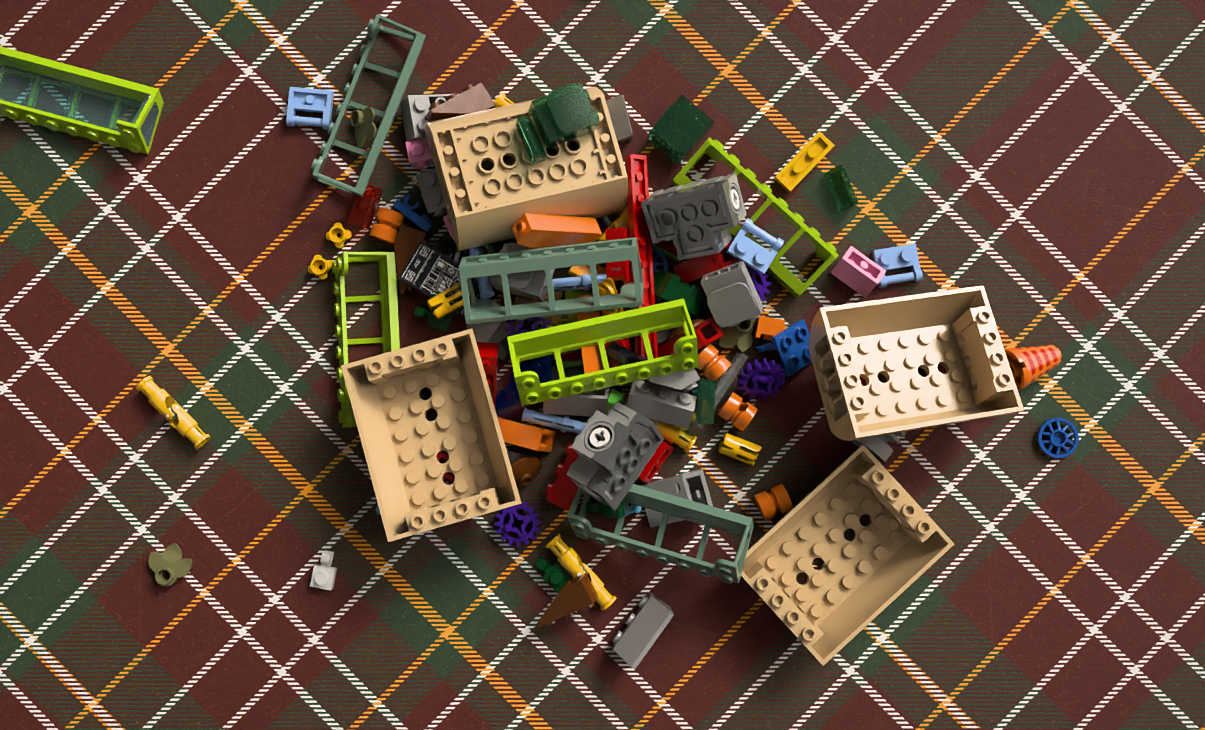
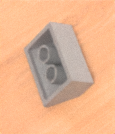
(677, 381)
(661, 403)
(578, 405)
(642, 629)

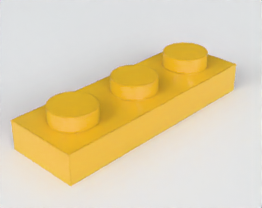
(804, 161)

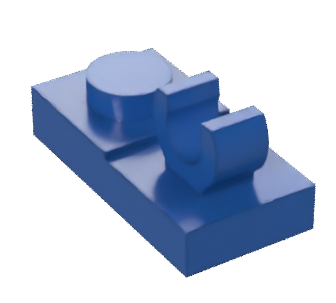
(421, 222)

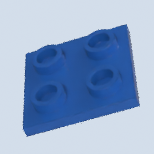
(791, 346)

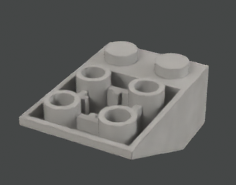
(414, 110)
(688, 485)

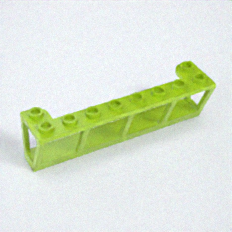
(776, 269)
(389, 316)
(598, 332)

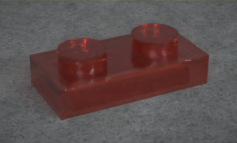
(365, 208)

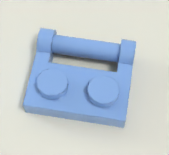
(312, 101)
(751, 252)
(897, 258)

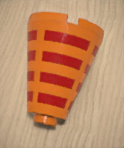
(1032, 363)

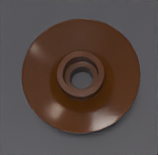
(679, 330)
(526, 470)

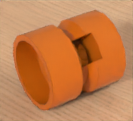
(386, 225)
(711, 363)
(737, 411)
(773, 502)

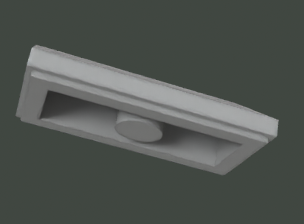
(620, 118)

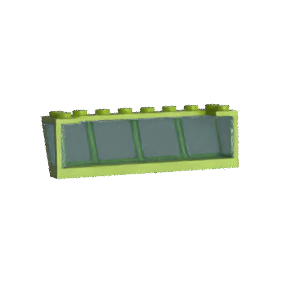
(78, 101)

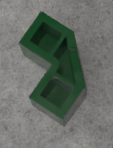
(670, 288)

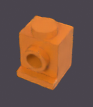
(768, 327)

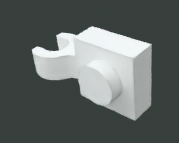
(323, 574)

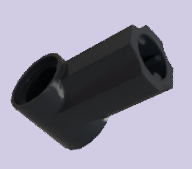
(621, 355)

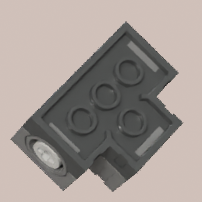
(695, 215)
(613, 453)

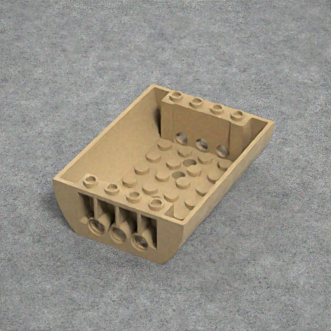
(490, 202)
(896, 340)
(404, 445)
(856, 574)

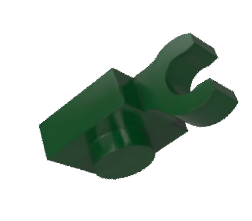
(442, 323)
(607, 512)
(554, 575)

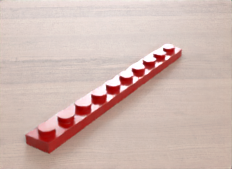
(638, 191)

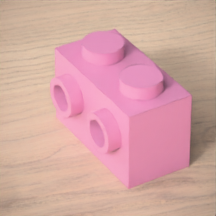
(419, 153)
(858, 271)

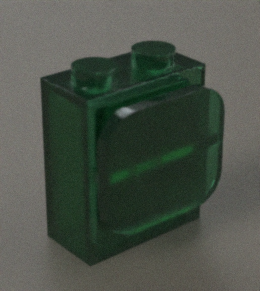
(564, 115)
(680, 130)

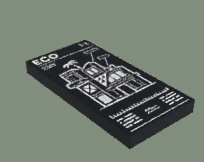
(434, 273)

